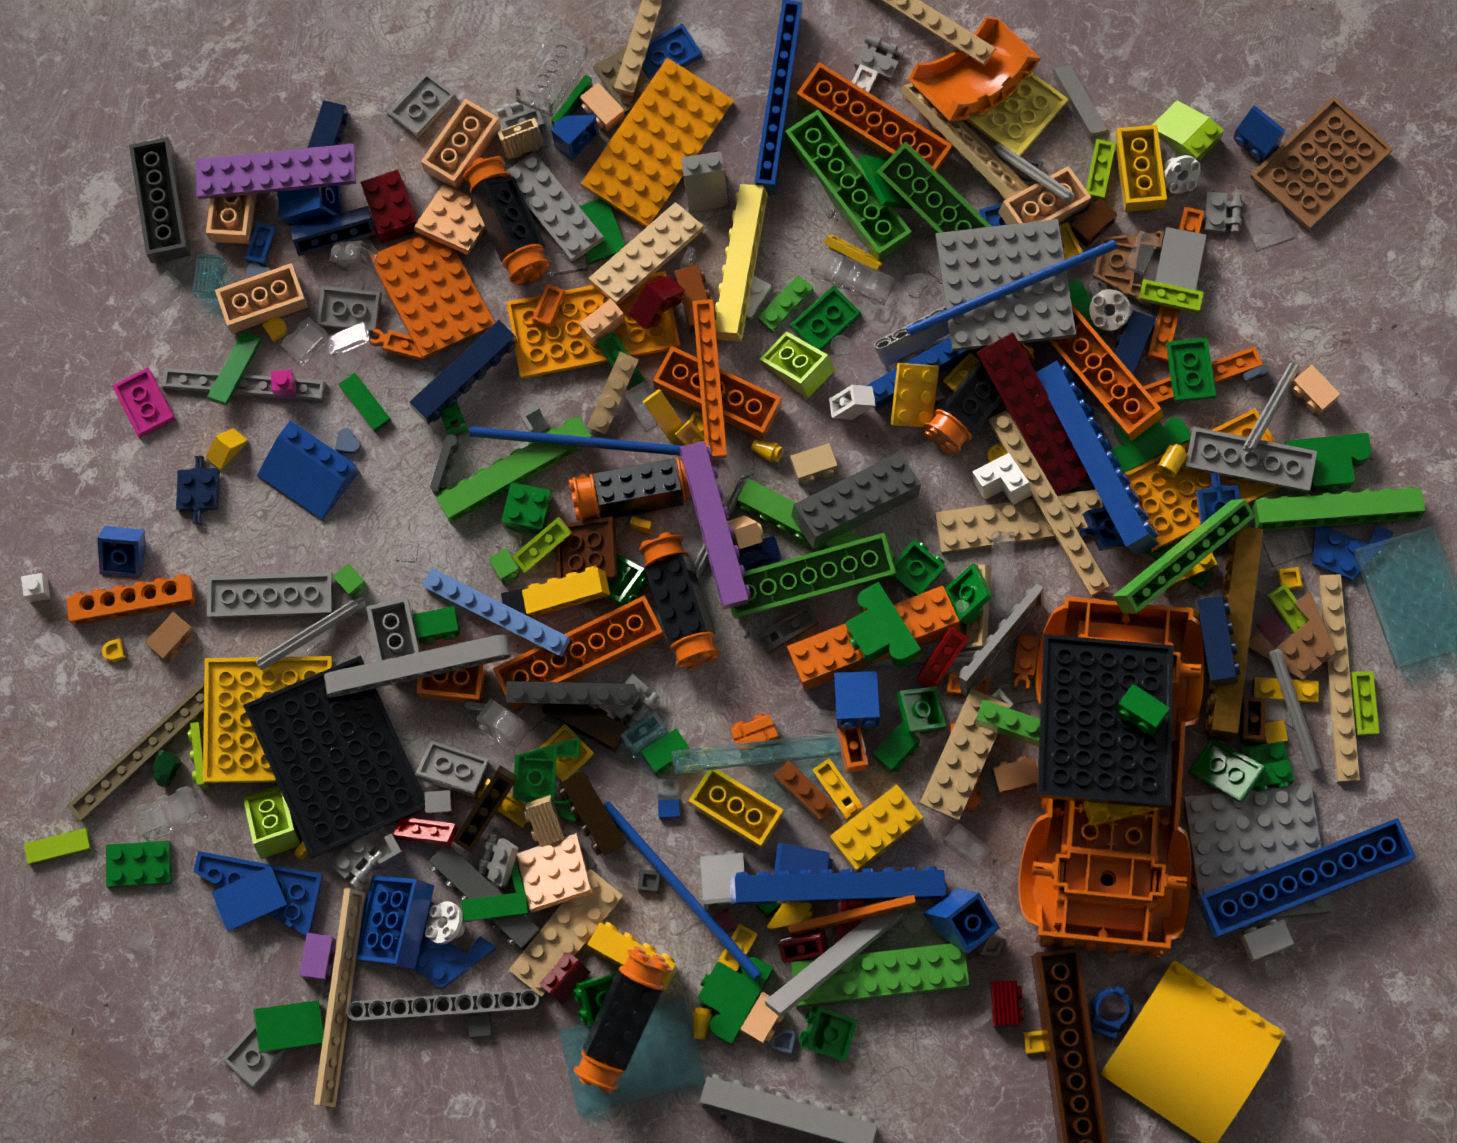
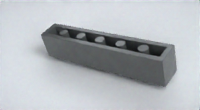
(570, 693)
(473, 885)

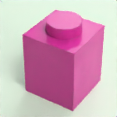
(283, 384)

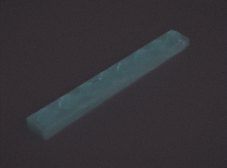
(755, 753)

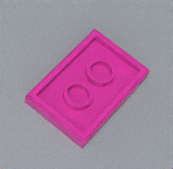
(143, 402)

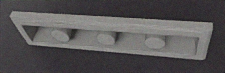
(1079, 101)

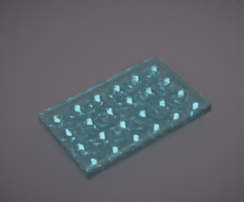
(1411, 595)
(661, 1062)

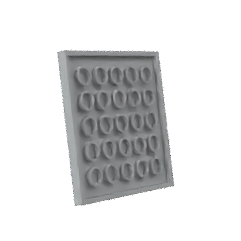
(992, 257)
(1247, 838)

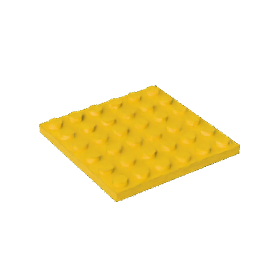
(229, 739)

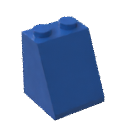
(309, 205)
(857, 700)
(799, 858)
(962, 919)

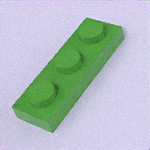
(785, 303)

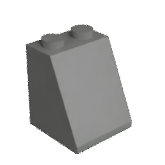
(705, 182)
(716, 876)

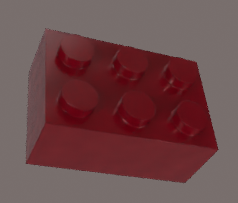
(389, 206)

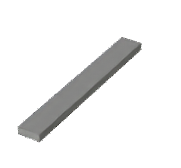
(249, 385)
(831, 962)

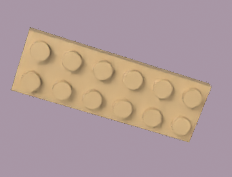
(646, 253)
(960, 760)
(566, 932)

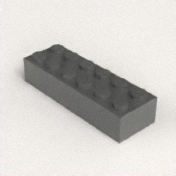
(159, 200)
(856, 500)

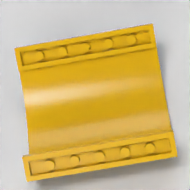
(1193, 1054)

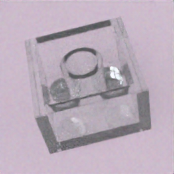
(502, 725)

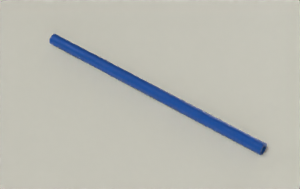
(1011, 288)
(577, 441)
(682, 891)

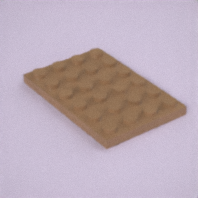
(1321, 163)

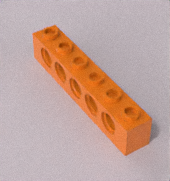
(162, 601)

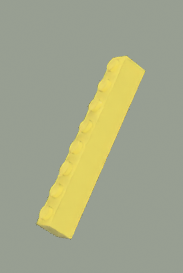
(740, 262)

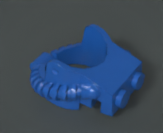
(1105, 1026)

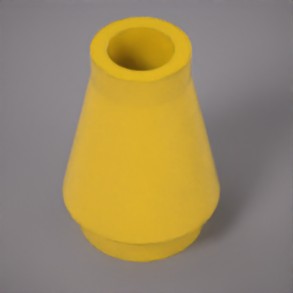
(768, 450)
(701, 1022)

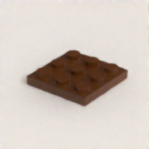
(588, 546)

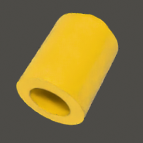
(1172, 460)

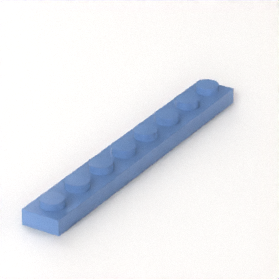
(497, 612)

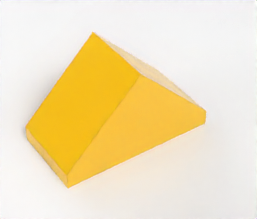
(225, 448)

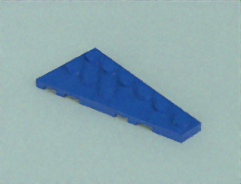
(298, 886)

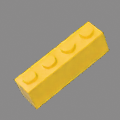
(565, 592)

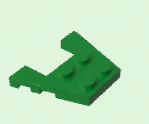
(538, 773)

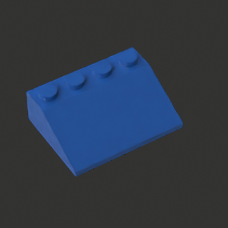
(307, 470)
(394, 921)

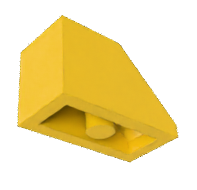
(789, 914)

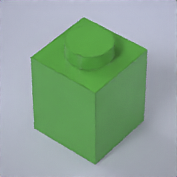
(504, 566)
(350, 581)

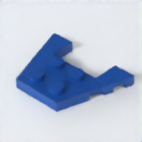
(1335, 550)
(445, 961)

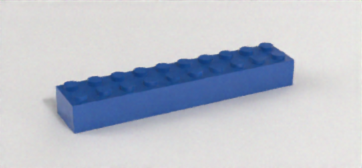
(1098, 459)
(1305, 878)

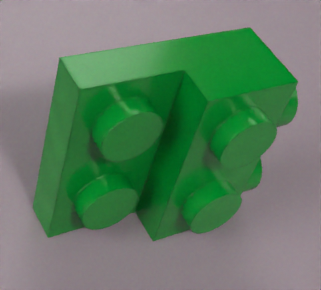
(918, 568)
(629, 582)
(969, 594)
(921, 710)
(1277, 765)
(591, 996)
(828, 1033)

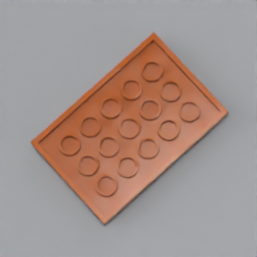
(432, 294)

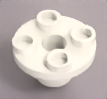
(1181, 174)
(1109, 309)
(444, 923)

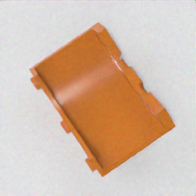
(965, 87)

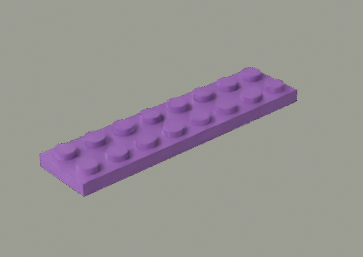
(276, 171)

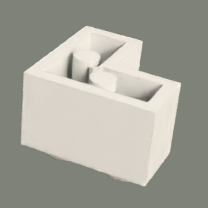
(1000, 476)

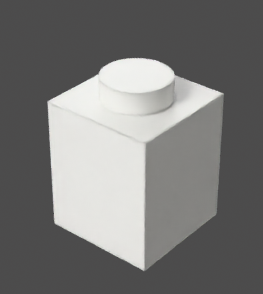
(35, 587)

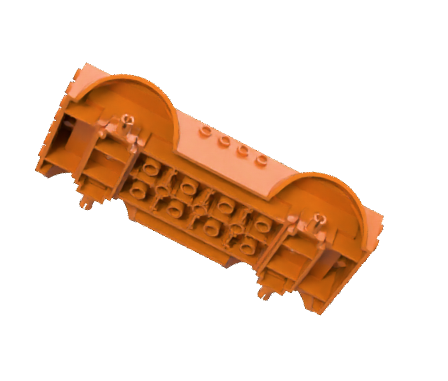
(1142, 852)

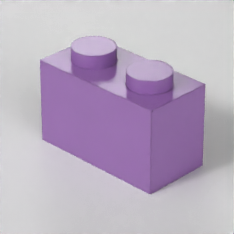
(318, 957)

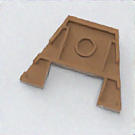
(1111, 270)
(1306, 647)

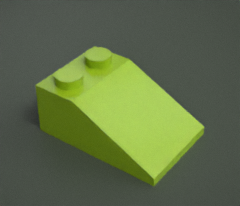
(1188, 131)
(798, 364)
(270, 822)

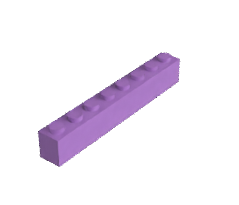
(714, 526)

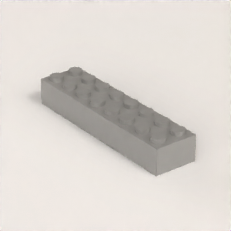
(786, 1113)

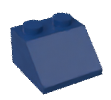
(574, 134)
(1259, 134)
(121, 551)

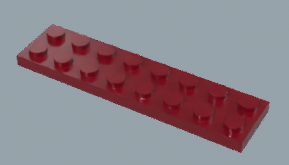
(1033, 413)

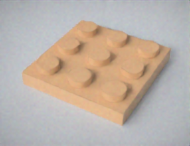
(452, 220)
(554, 873)

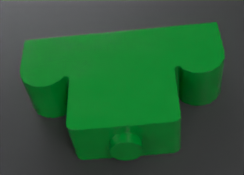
(1150, 443)
(1335, 459)
(881, 629)
(732, 997)

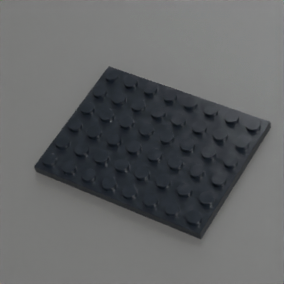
(1083, 741)
(335, 761)

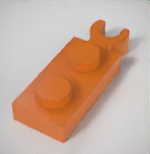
(396, 344)
(1025, 660)

